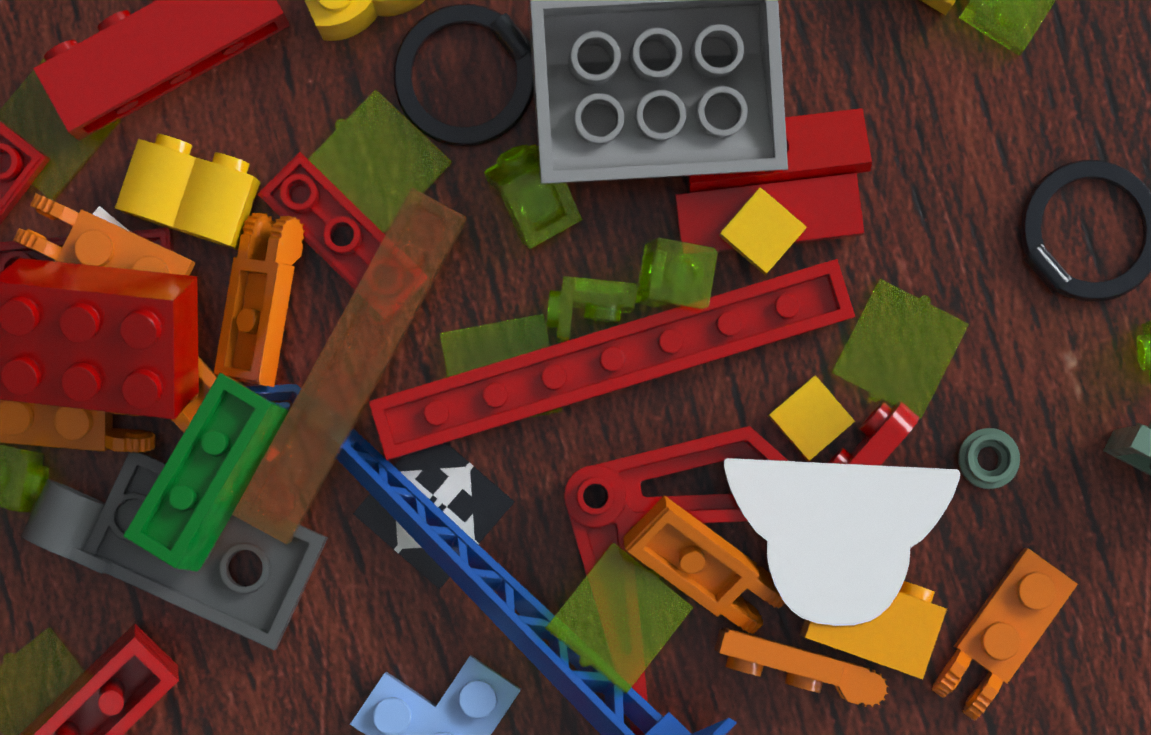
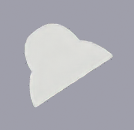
(839, 529)

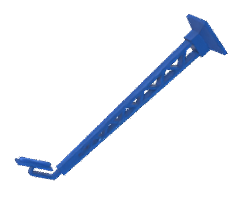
(480, 575)

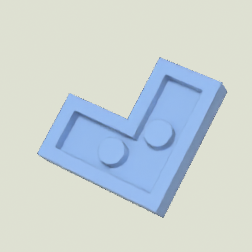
(468, 707)

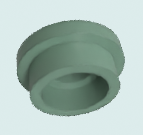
(1007, 454)

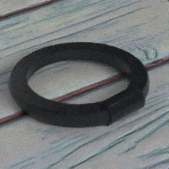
(510, 38)
(1047, 266)

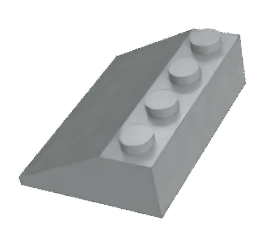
(656, 88)

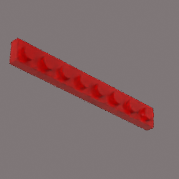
(611, 360)

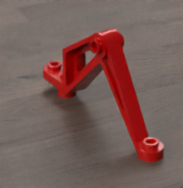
(622, 478)

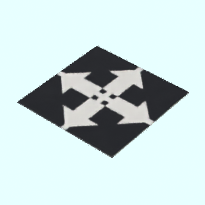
(454, 488)

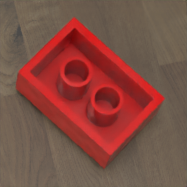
(98, 338)

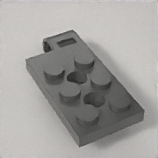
(94, 537)

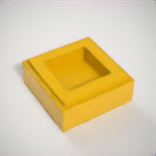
(762, 231)
(811, 418)

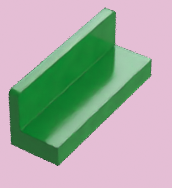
(206, 475)

